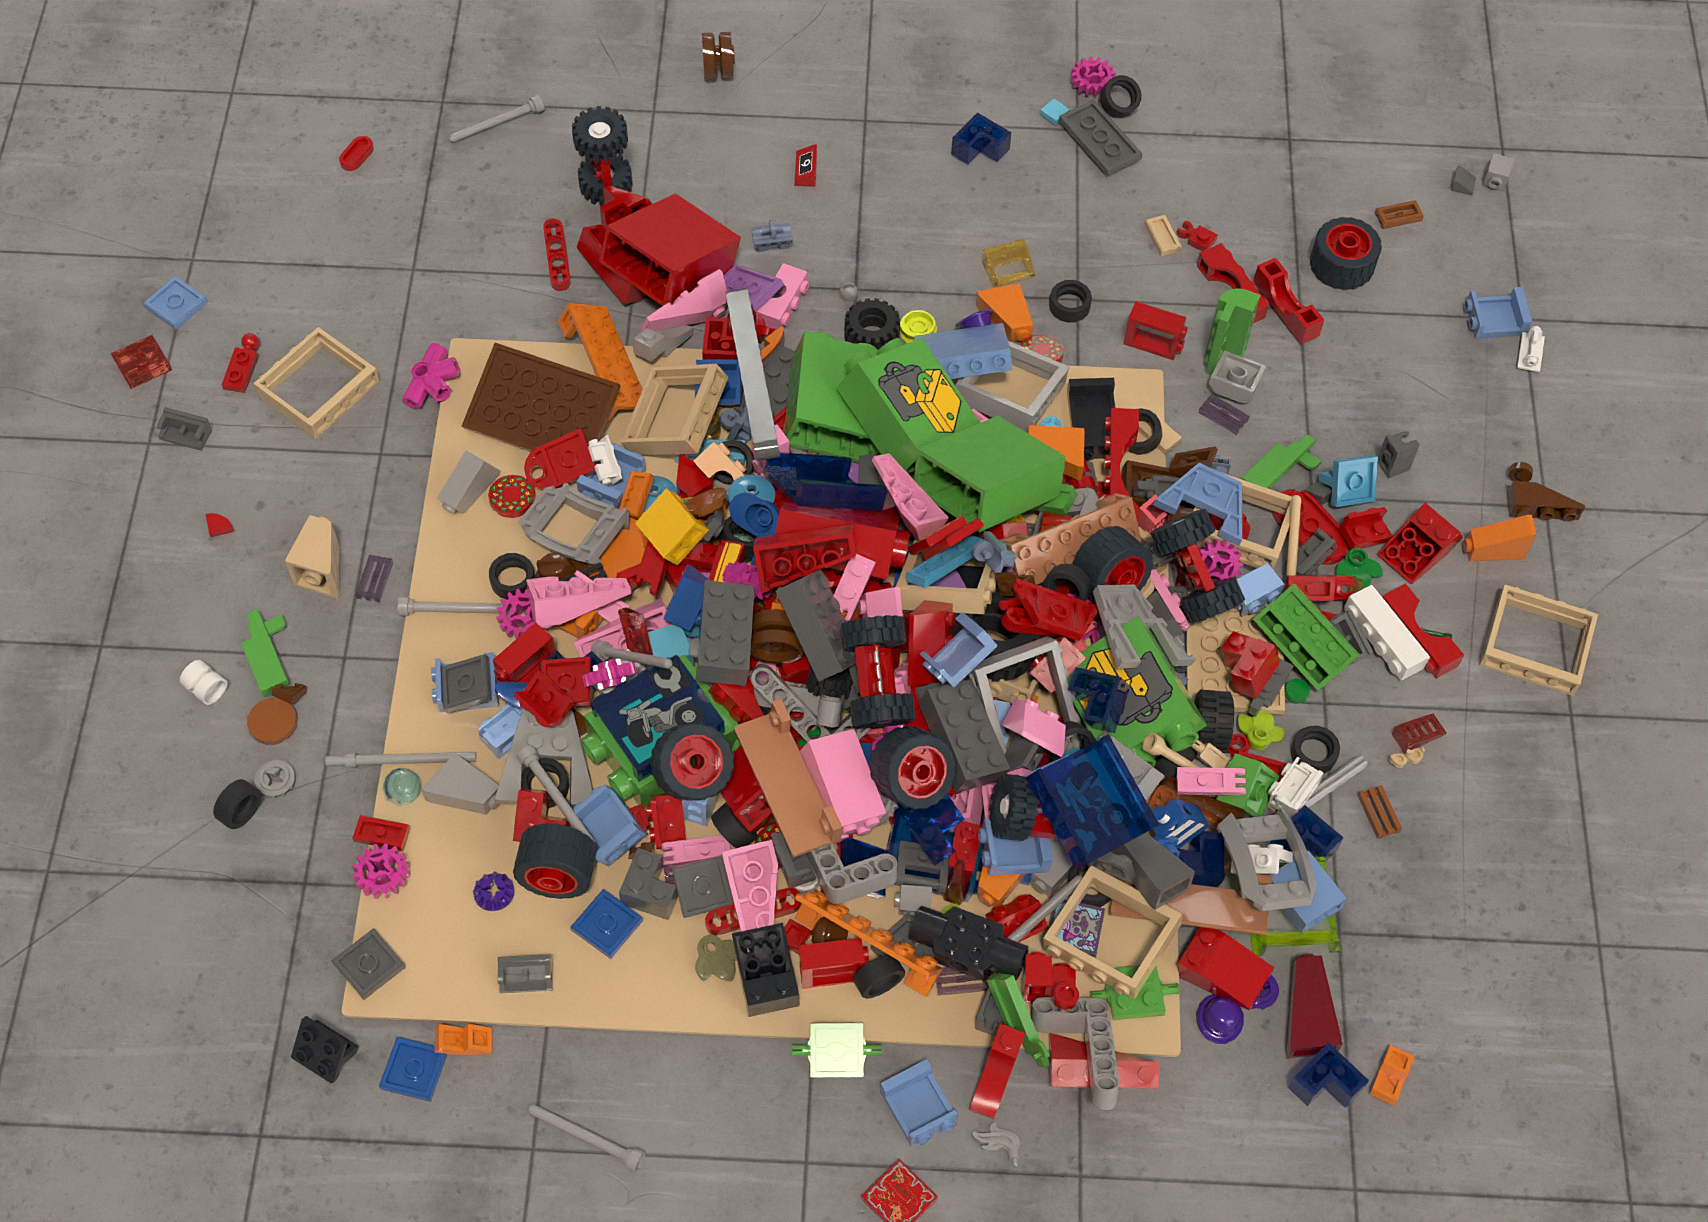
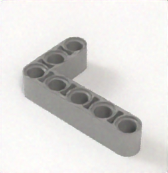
(793, 700)
(828, 709)
(848, 876)
(1094, 1020)

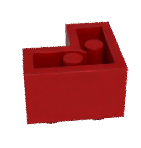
(717, 342)
(1251, 662)
(532, 810)
(1041, 977)

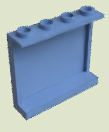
(971, 350)

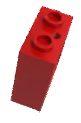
(1159, 320)
(523, 655)
(831, 962)

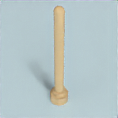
(1293, 535)
(1155, 746)

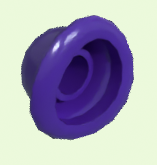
(977, 319)
(1220, 1019)

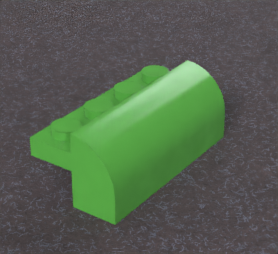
(1231, 325)
(1306, 637)

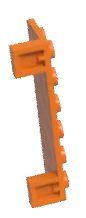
(603, 349)
(622, 553)
(924, 969)

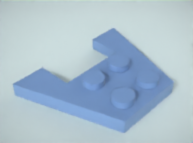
(1208, 491)

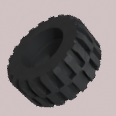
(992, 621)

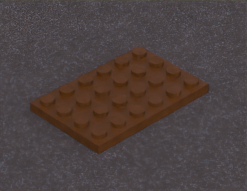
(537, 400)

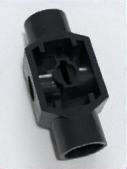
(968, 942)

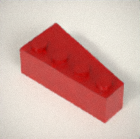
(801, 553)

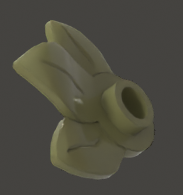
(718, 962)

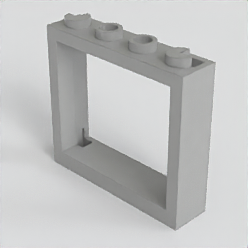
(1017, 415)
(1018, 654)

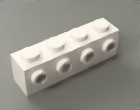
(1387, 633)

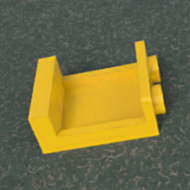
(671, 527)

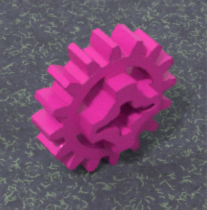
(1090, 75)
(1227, 563)
(745, 574)
(513, 620)
(609, 674)
(380, 881)

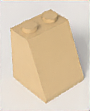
(316, 558)

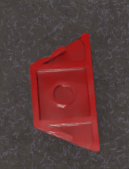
(1055, 610)

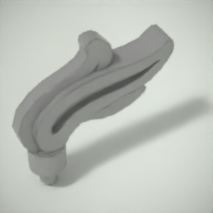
(999, 1139)

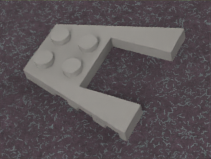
(1122, 604)
(552, 742)

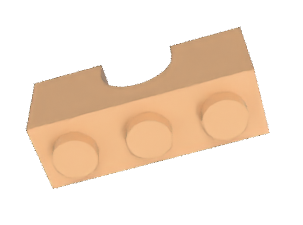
(716, 459)

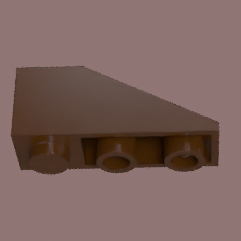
(1541, 502)

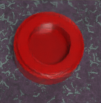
(1065, 995)

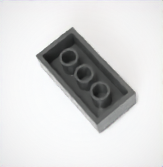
(817, 623)
(725, 633)
(963, 723)

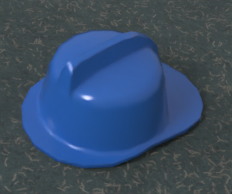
(754, 514)

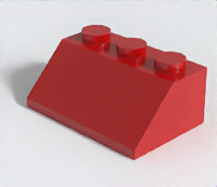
(928, 632)

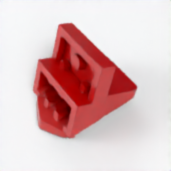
(620, 204)

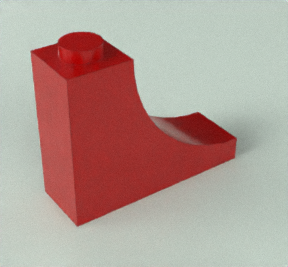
(997, 1071)

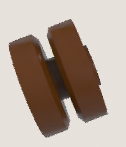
(718, 55)
(774, 638)

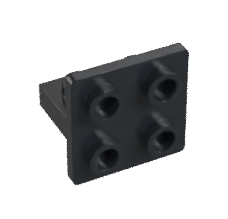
(321, 1049)

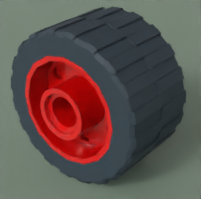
(1345, 253)
(1114, 559)
(711, 761)
(913, 767)
(555, 861)

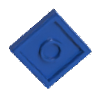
(606, 923)
(412, 1069)

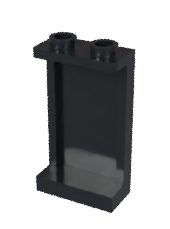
(1089, 404)

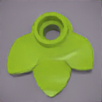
(1260, 730)

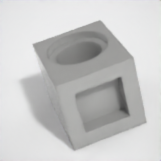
(1498, 172)
(912, 898)

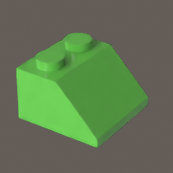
(1258, 782)

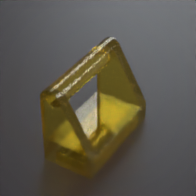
(1007, 254)

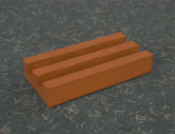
(1400, 217)
(1372, 793)

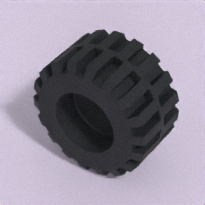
(871, 314)
(1218, 714)

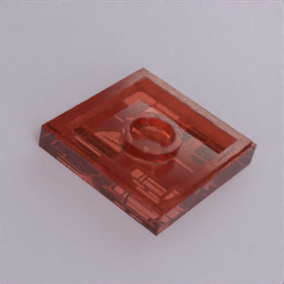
(141, 361)
(635, 631)

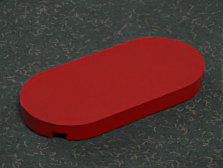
(1312, 517)

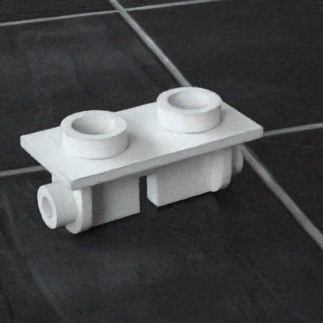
(1531, 350)
(603, 451)

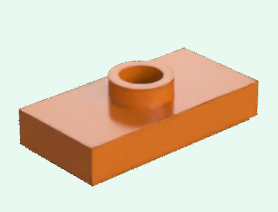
(636, 493)

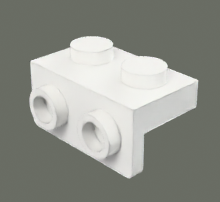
(1267, 859)

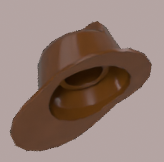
(558, 566)

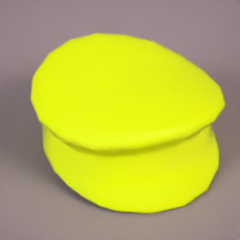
(916, 323)

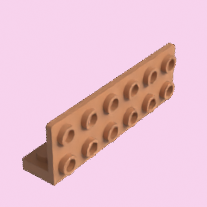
(1058, 545)
(787, 782)
(1211, 908)

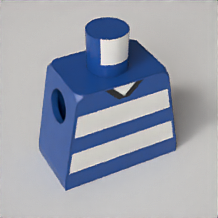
(1179, 820)

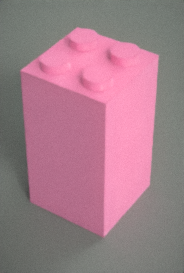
(845, 781)

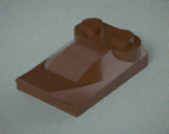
(1140, 471)

